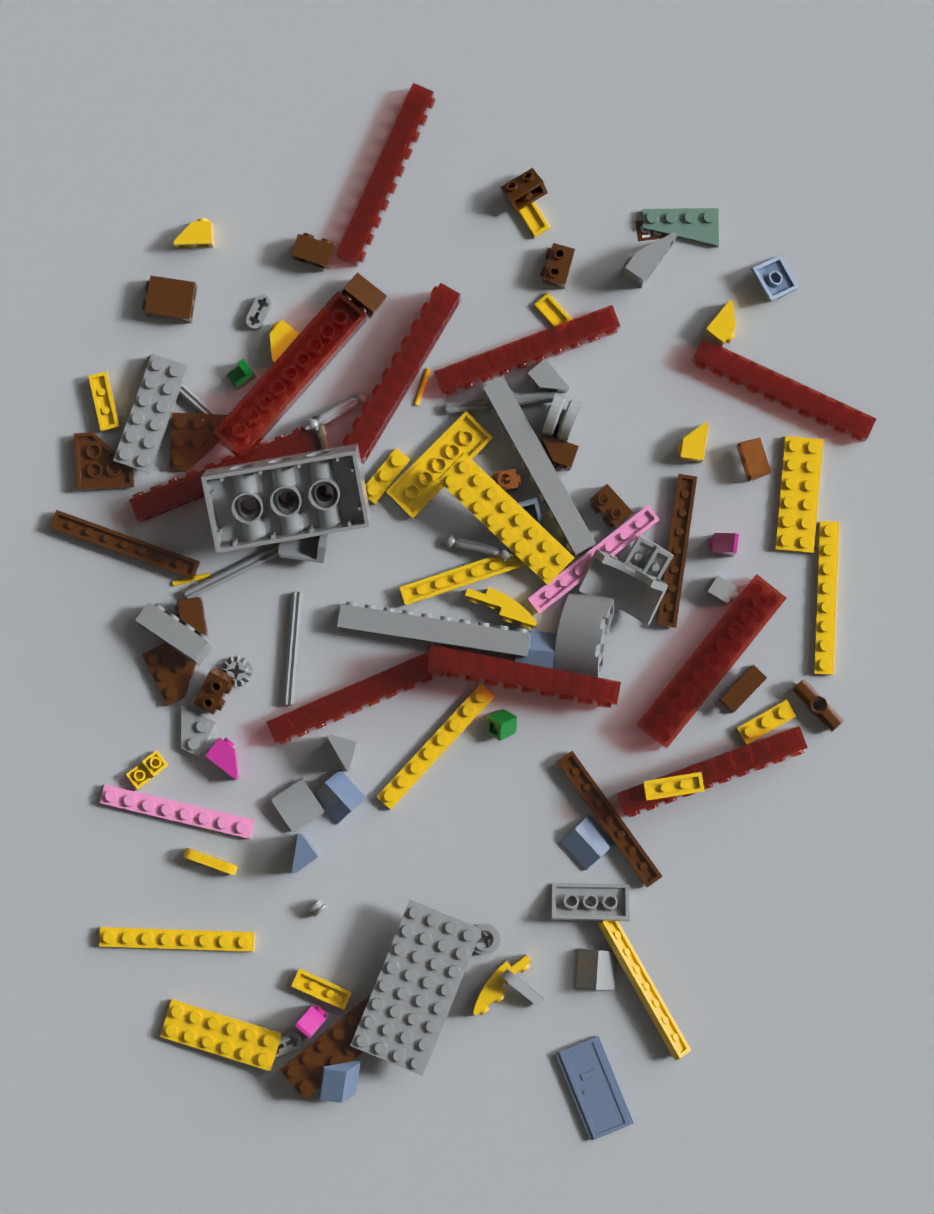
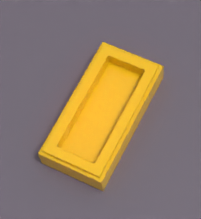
(534, 219)
(551, 310)

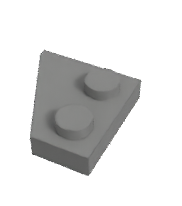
(194, 731)

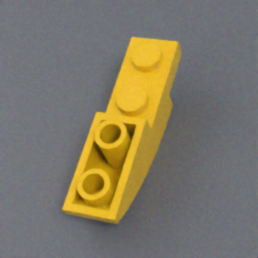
(510, 609)
(493, 989)

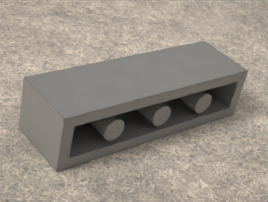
(173, 633)

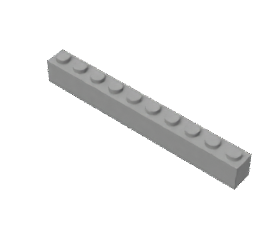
(539, 466)
(433, 630)

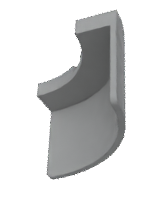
(309, 548)
(627, 585)
(582, 632)

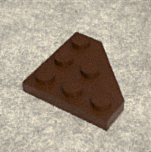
(192, 438)
(96, 466)
(170, 671)

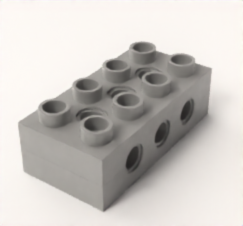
(279, 521)

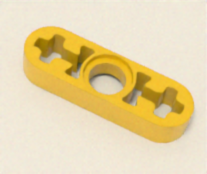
(210, 861)

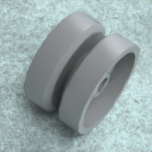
(560, 417)

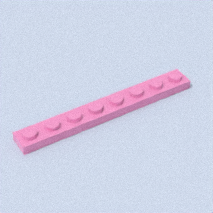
(611, 544)
(177, 811)

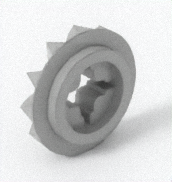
(243, 664)
(493, 942)

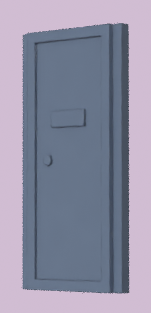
(594, 1088)

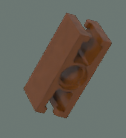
(743, 688)

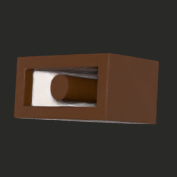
(560, 452)
(192, 613)

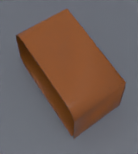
(754, 459)

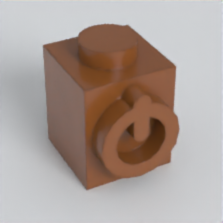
(507, 479)

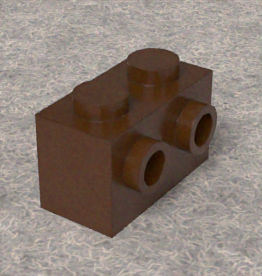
(524, 190)
(313, 251)
(558, 265)
(364, 295)
(610, 506)
(214, 690)

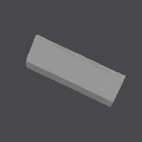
(590, 902)

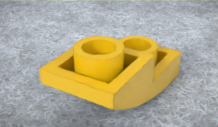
(146, 770)

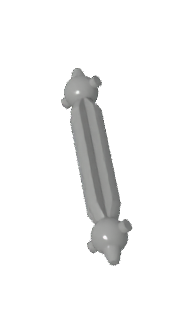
(336, 411)
(477, 547)

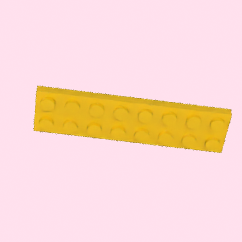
(505, 518)

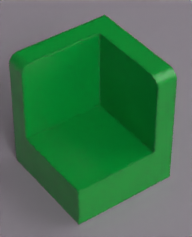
(241, 374)
(501, 724)

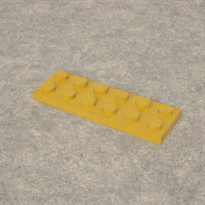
(419, 482)
(799, 494)
(221, 1035)

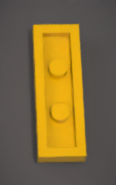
(104, 401)
(386, 475)
(766, 722)
(673, 786)
(321, 989)

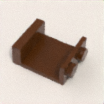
(170, 298)

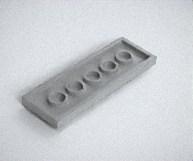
(150, 413)

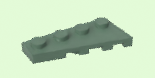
(687, 223)

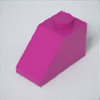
(723, 544)
(225, 757)
(311, 1020)

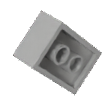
(645, 261)

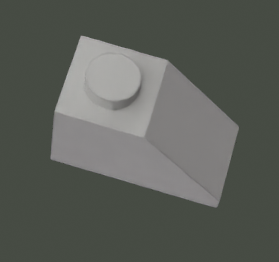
(546, 378)

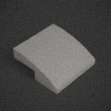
(649, 557)
(297, 805)

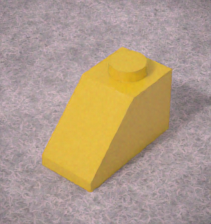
(196, 235)
(723, 325)
(280, 338)
(694, 444)

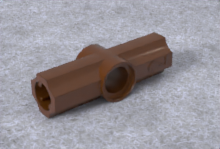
(826, 714)

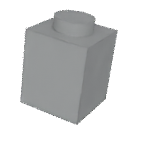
(722, 590)

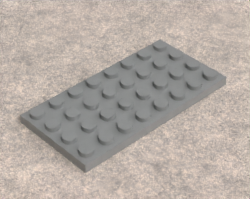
(416, 987)

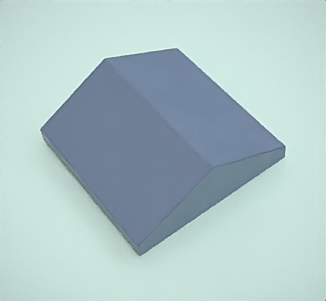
(775, 278)
(540, 650)
(587, 842)
(339, 1081)

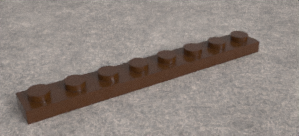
(125, 544)
(678, 547)
(609, 819)

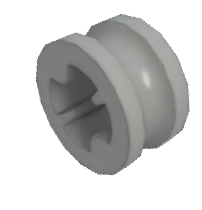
(318, 907)

